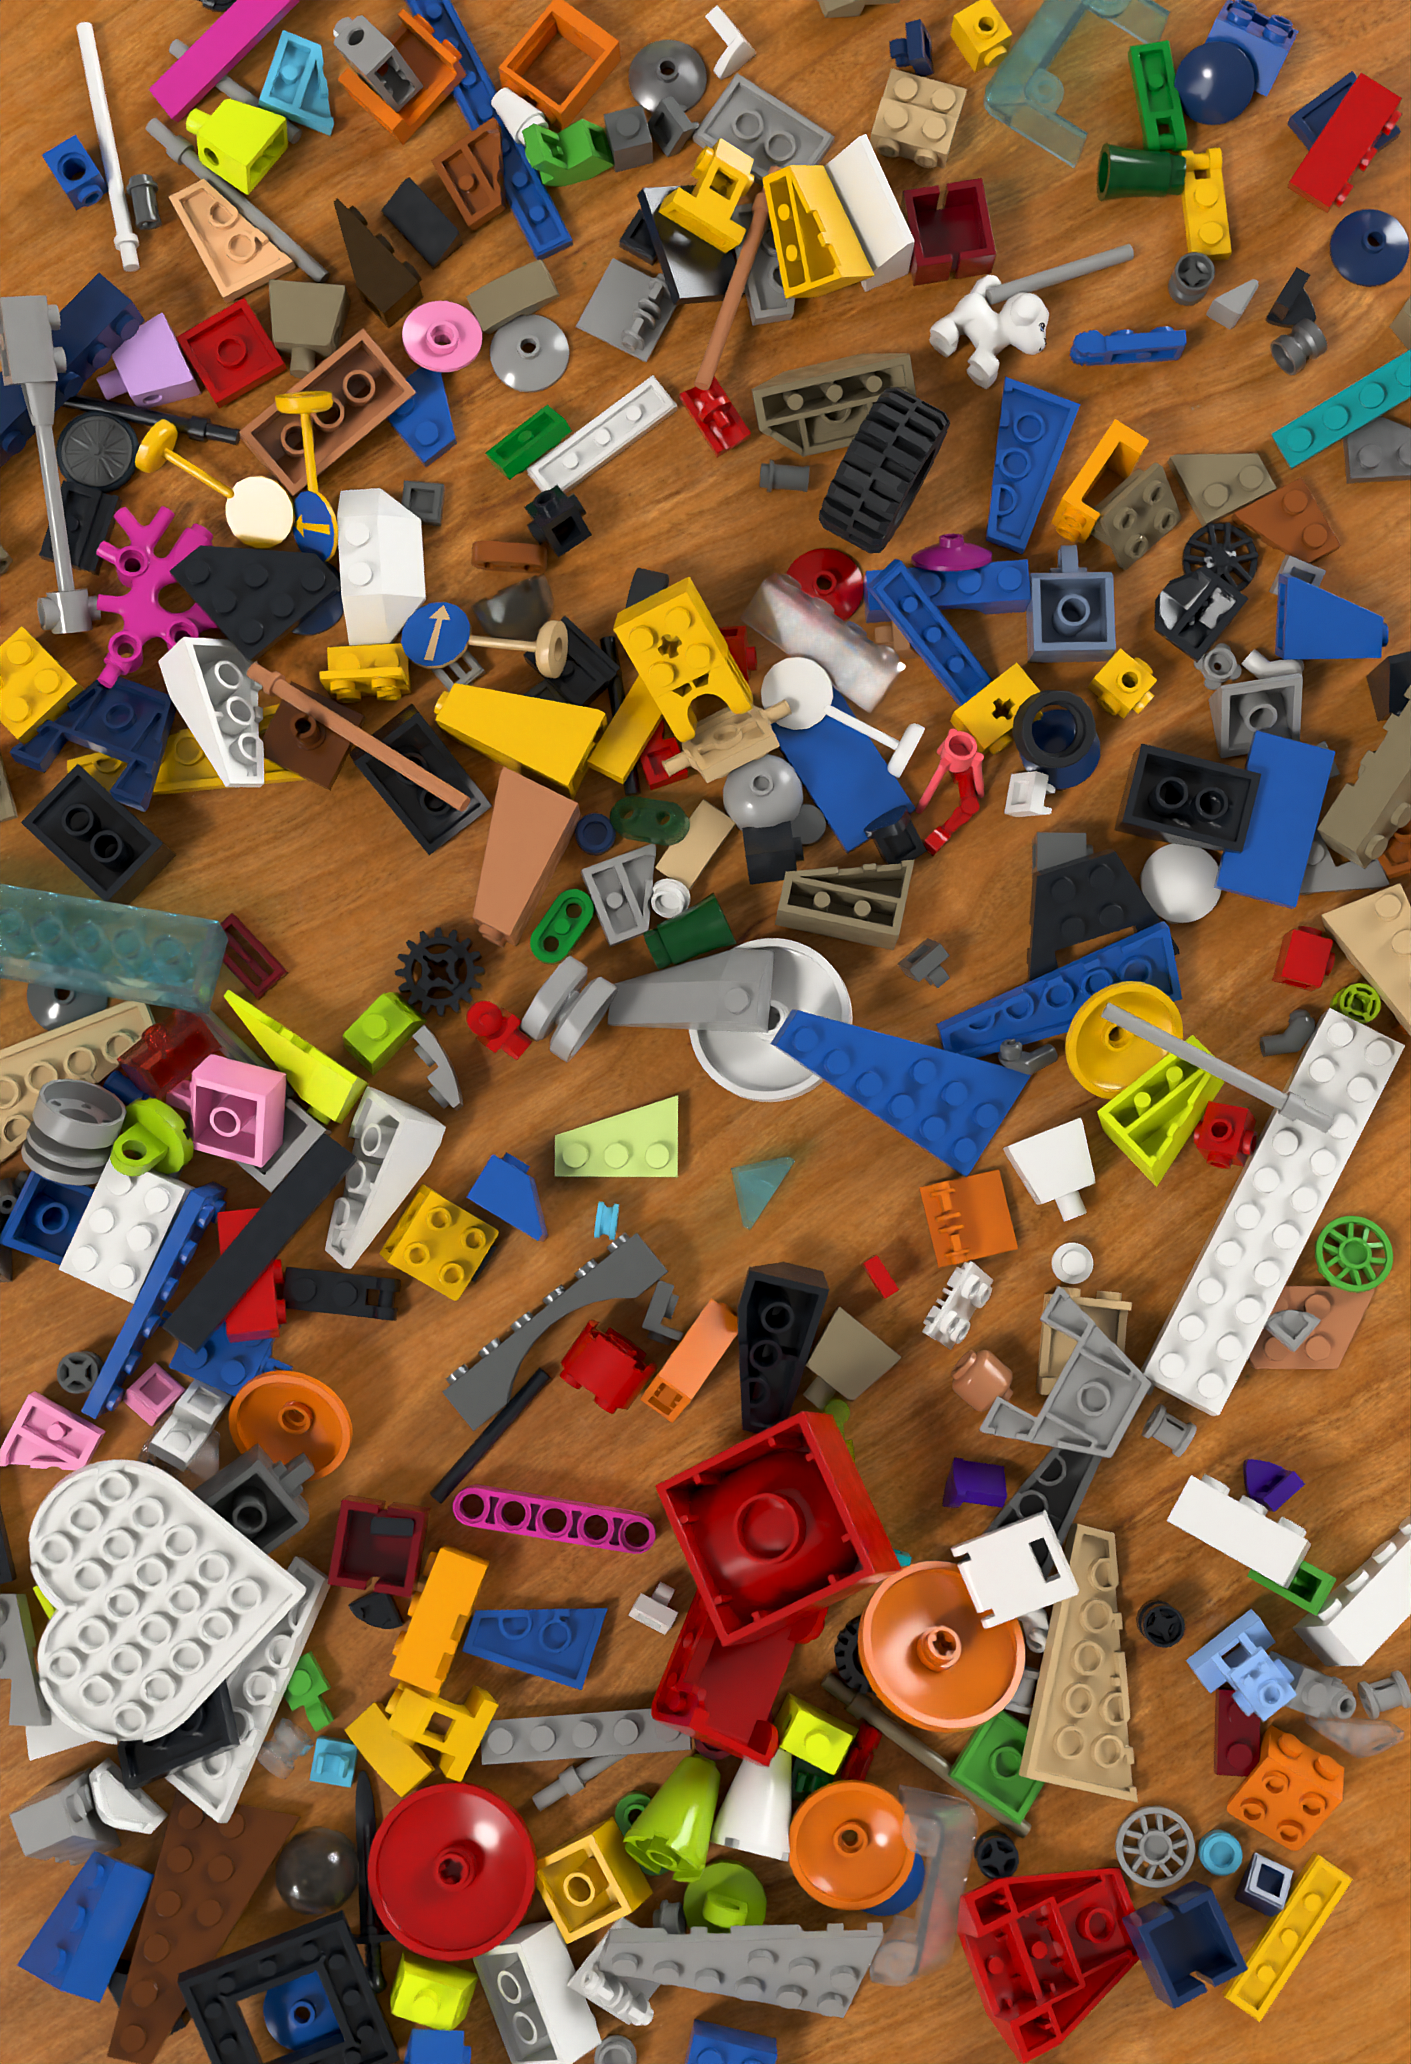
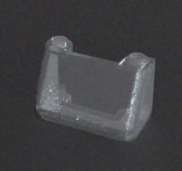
(946, 1833)

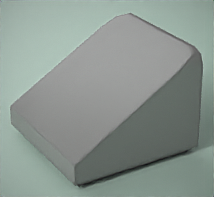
(1231, 305)

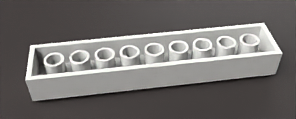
(1270, 1215)

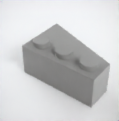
(63, 1822)

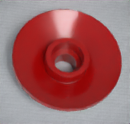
(838, 568)

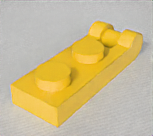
(1205, 205)

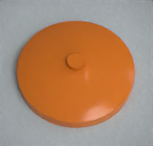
(931, 1653)

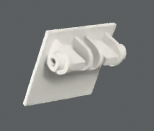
(969, 1292)
(618, 1995)

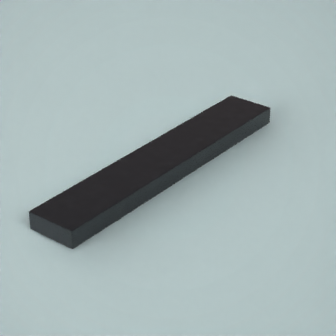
(259, 1243)

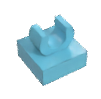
(334, 1761)

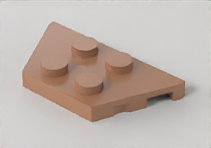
(1328, 1342)

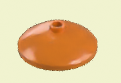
(268, 1416)
(855, 1871)

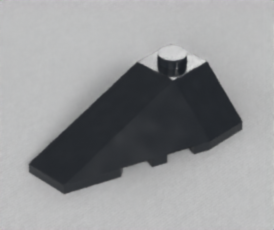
(775, 1335)

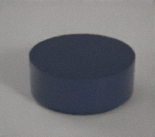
(595, 834)

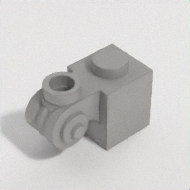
(1317, 1692)

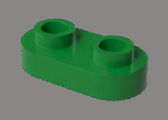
(561, 927)

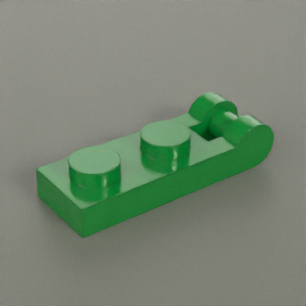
(1157, 97)

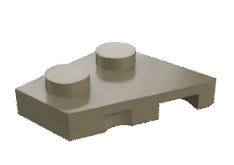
(1220, 482)

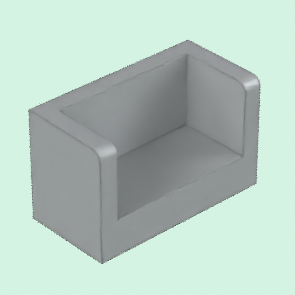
(299, 1136)

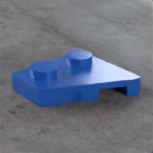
(425, 418)

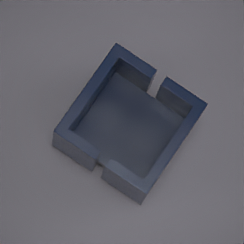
(1183, 1939)

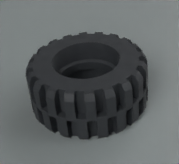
(883, 469)

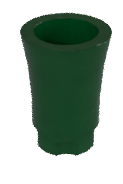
(1138, 173)
(690, 933)

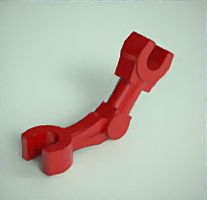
(967, 808)

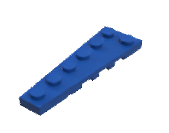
(1051, 1001)
(158, 1289)

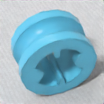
(606, 1220)

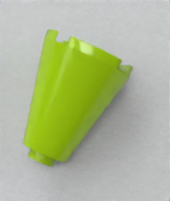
(678, 1821)

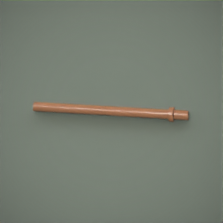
(275, 684)

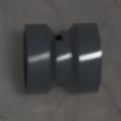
(1166, 1629)

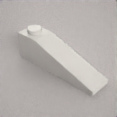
(392, 1153)

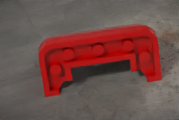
(728, 1690)

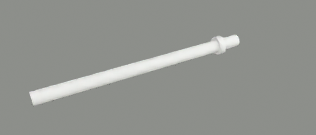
(125, 240)

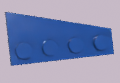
(1026, 456)

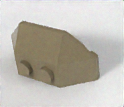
(826, 402)

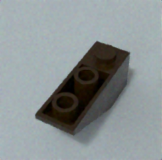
(381, 279)

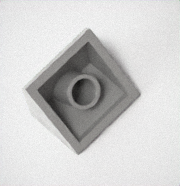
(1259, 705)

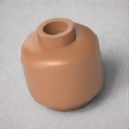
(980, 1379)

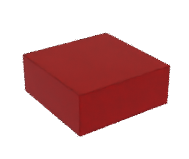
(879, 1276)

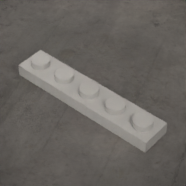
(578, 1737)

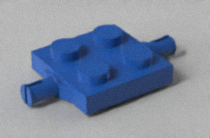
(226, 1363)

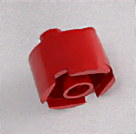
(607, 1367)

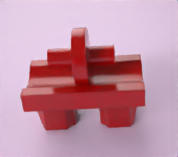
(715, 417)
(497, 1028)

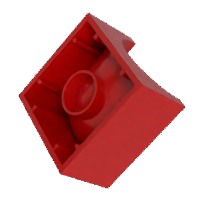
(777, 1528)

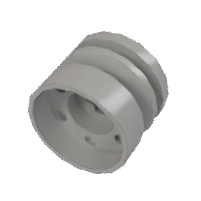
(73, 1131)

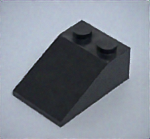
(1187, 800)
(421, 812)
(98, 838)

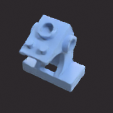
(1258, 1681)

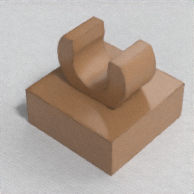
(893, 638)

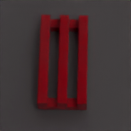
(269, 981)

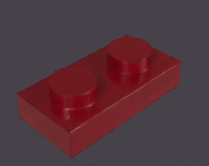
(1235, 1736)

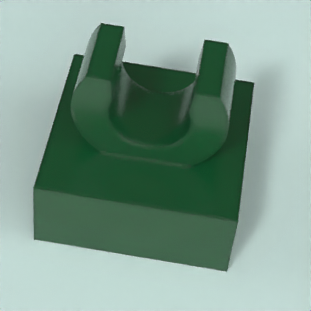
(807, 1779)

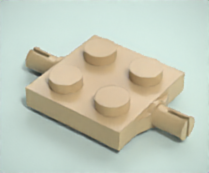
(728, 741)

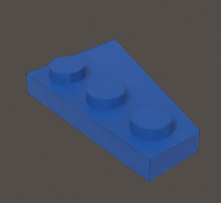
(539, 1641)

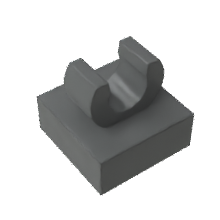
(671, 126)
(925, 963)

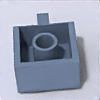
(1070, 613)

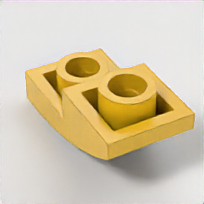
(397, 1763)

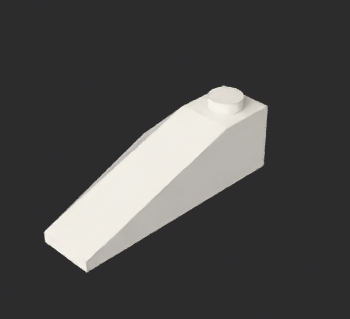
(218, 705)

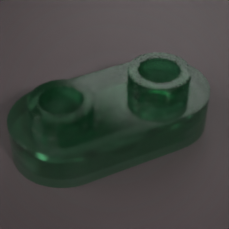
(646, 820)

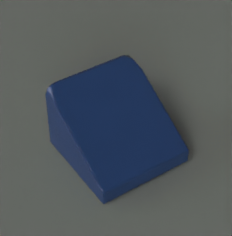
(1264, 1885)

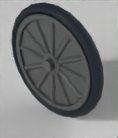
(97, 451)

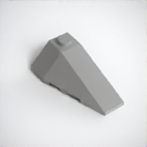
(705, 994)

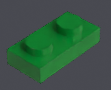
(528, 442)

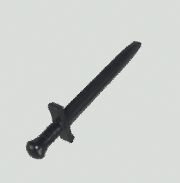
(370, 1924)

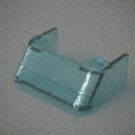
(1028, 95)

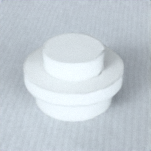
(669, 898)
(1072, 1263)

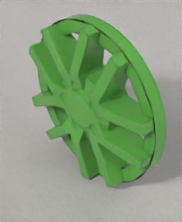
(1353, 1254)

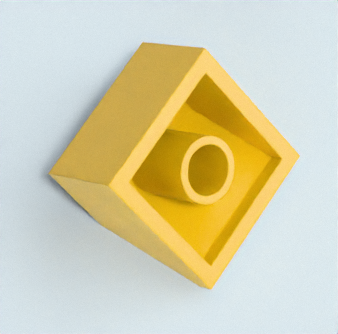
(591, 1881)

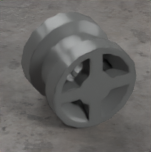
(73, 1376)

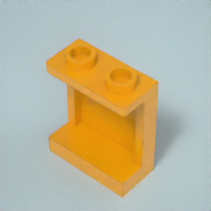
(1118, 451)

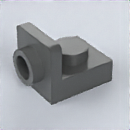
(662, 1305)

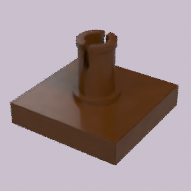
(306, 745)

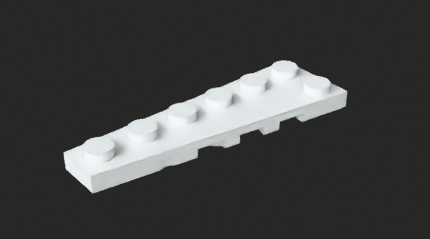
(255, 1695)

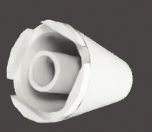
(758, 1809)

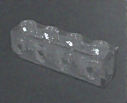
(812, 631)

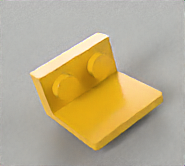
(367, 671)
(439, 1243)

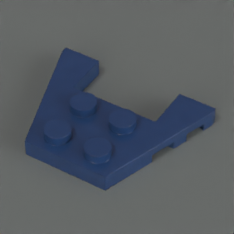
(121, 722)

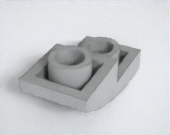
(445, 1083)

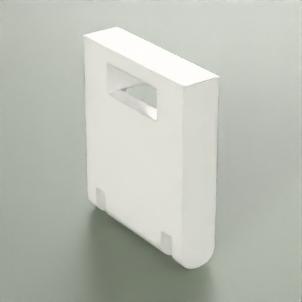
(1007, 1574)

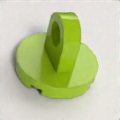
(154, 1136)
(725, 1898)

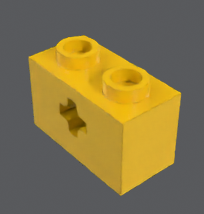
(977, 713)

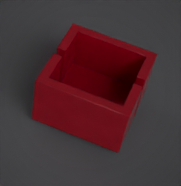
(951, 237)
(362, 1556)

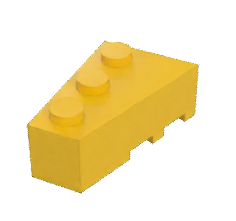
(812, 233)

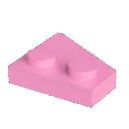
(49, 1437)

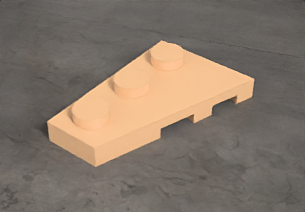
(230, 247)

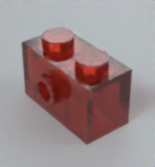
(168, 1053)

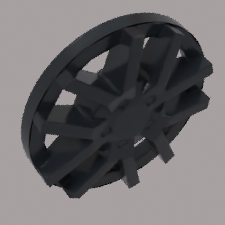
(1222, 556)

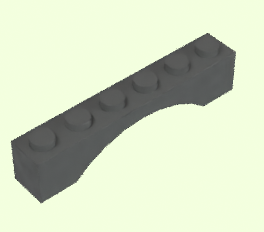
(489, 1384)

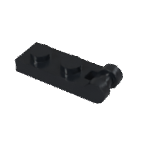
(339, 1293)

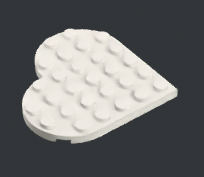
(147, 1599)

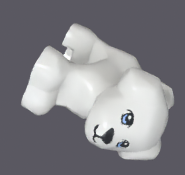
(1019, 324)

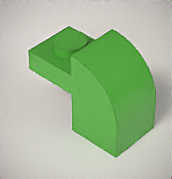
(569, 155)

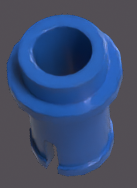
(124, 1088)

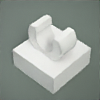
(1027, 794)
(654, 1610)

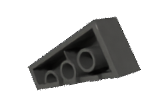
(1053, 1486)

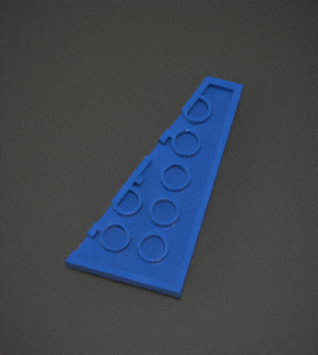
(923, 1092)

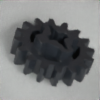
(426, 986)

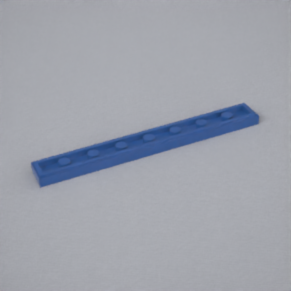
(474, 94)

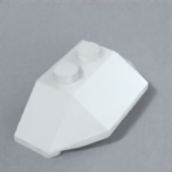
(378, 565)

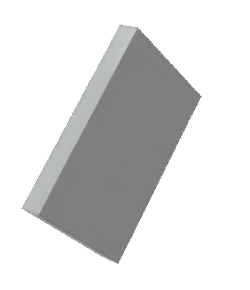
(762, 129)

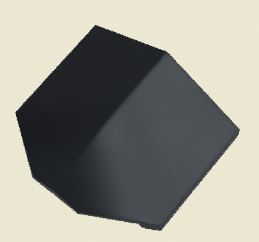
(1196, 611)

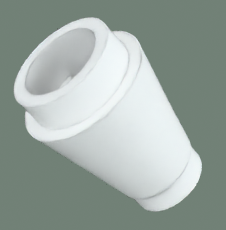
(516, 113)

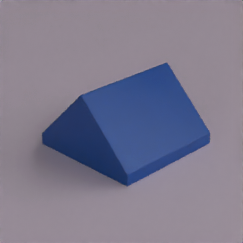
(45, 1217)

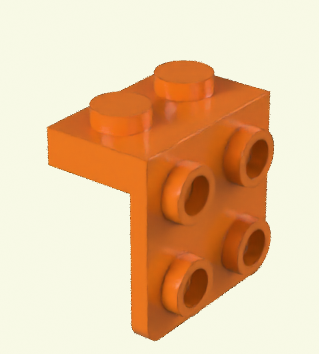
(1288, 1790)

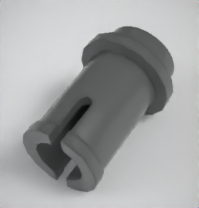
(143, 191)
(783, 477)

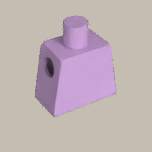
(150, 368)

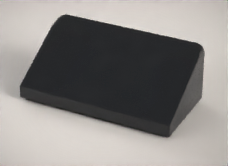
(422, 223)

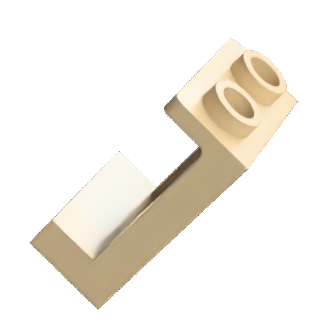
(1056, 1348)

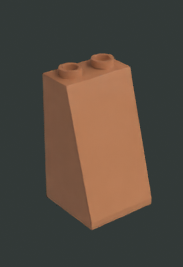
(521, 854)

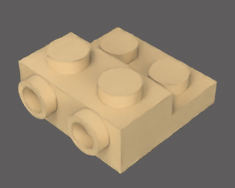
(917, 119)

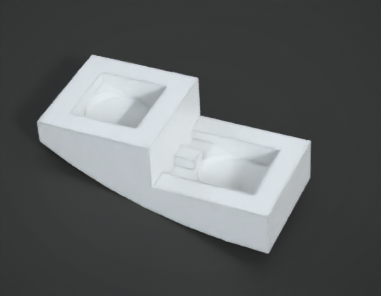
(189, 1424)

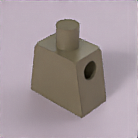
(307, 321)
(846, 1360)

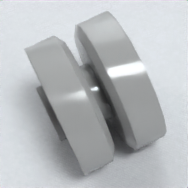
(562, 1005)

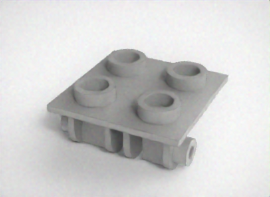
(628, 310)

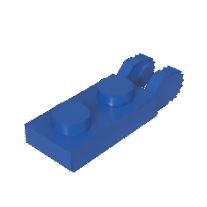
(1127, 347)

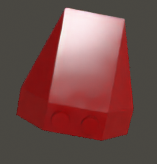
(1046, 1951)

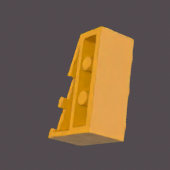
(438, 1617)

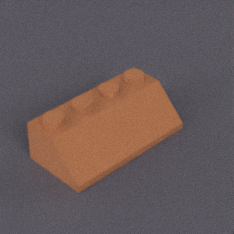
(364, 394)

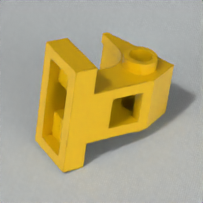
(705, 210)
(413, 1709)

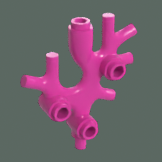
(140, 607)

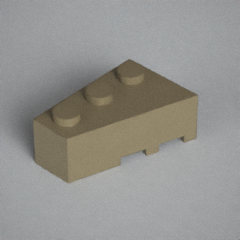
(847, 903)

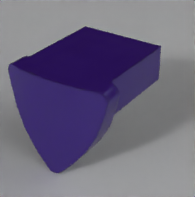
(1269, 1483)
(974, 1484)

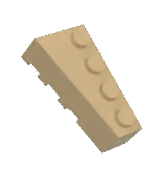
(1378, 944)

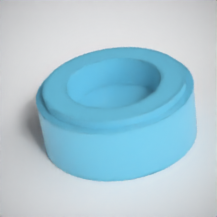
(1220, 1852)

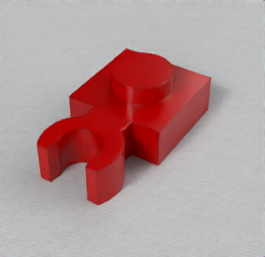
(653, 755)

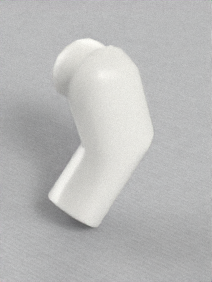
(1263, 668)
(1036, 1629)

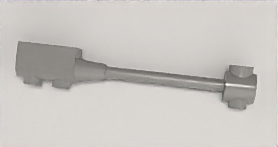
(33, 363)

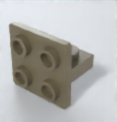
(1136, 515)

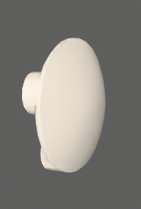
(1180, 883)

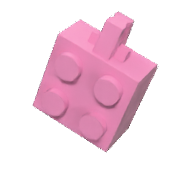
(233, 1109)

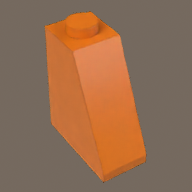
(692, 1360)

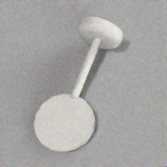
(810, 696)

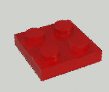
(231, 353)

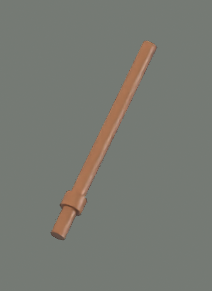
(735, 290)

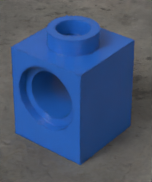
(70, 159)

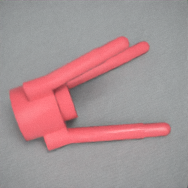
(957, 755)

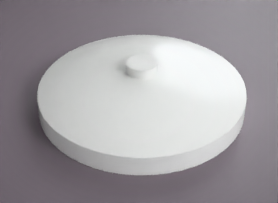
(746, 1060)

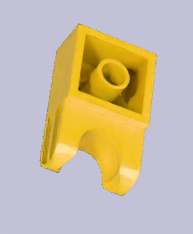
(681, 668)

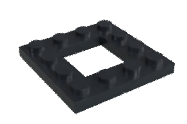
(318, 1946)

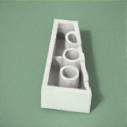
(1364, 1606)

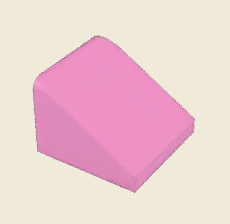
(153, 1394)

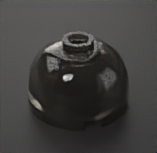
(516, 610)
(317, 1871)

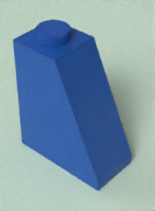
(1324, 625)

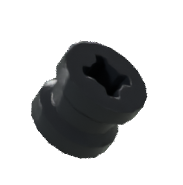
(999, 1862)

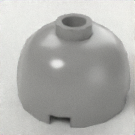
(763, 793)

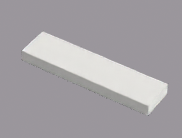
(603, 437)

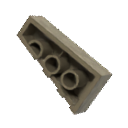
(1379, 801)

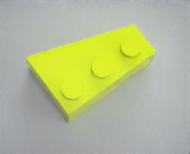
(1160, 1112)

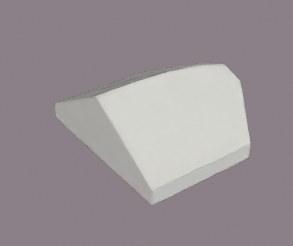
(121, 1806)

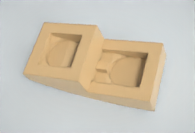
(705, 837)

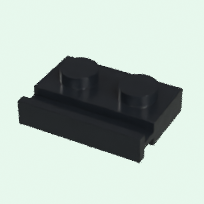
(88, 523)
(586, 668)

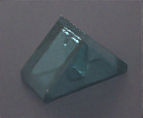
(756, 1185)

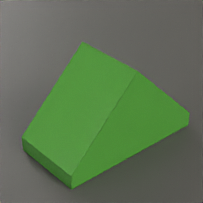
(1306, 1590)

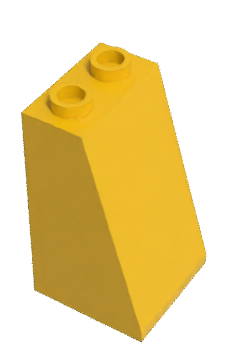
(524, 733)

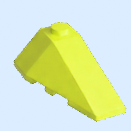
(312, 1074)

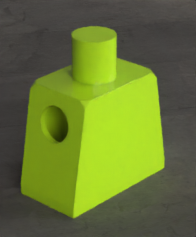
(382, 1031)

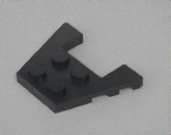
(1080, 904)

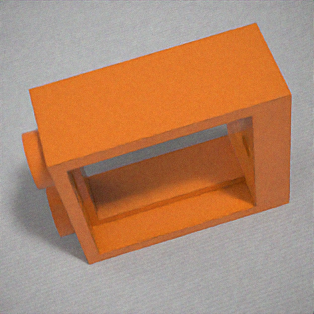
(581, 32)

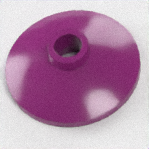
(951, 555)

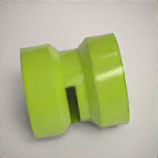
(1346, 1002)

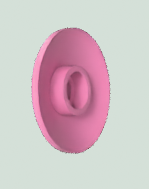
(442, 323)

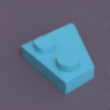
(298, 84)

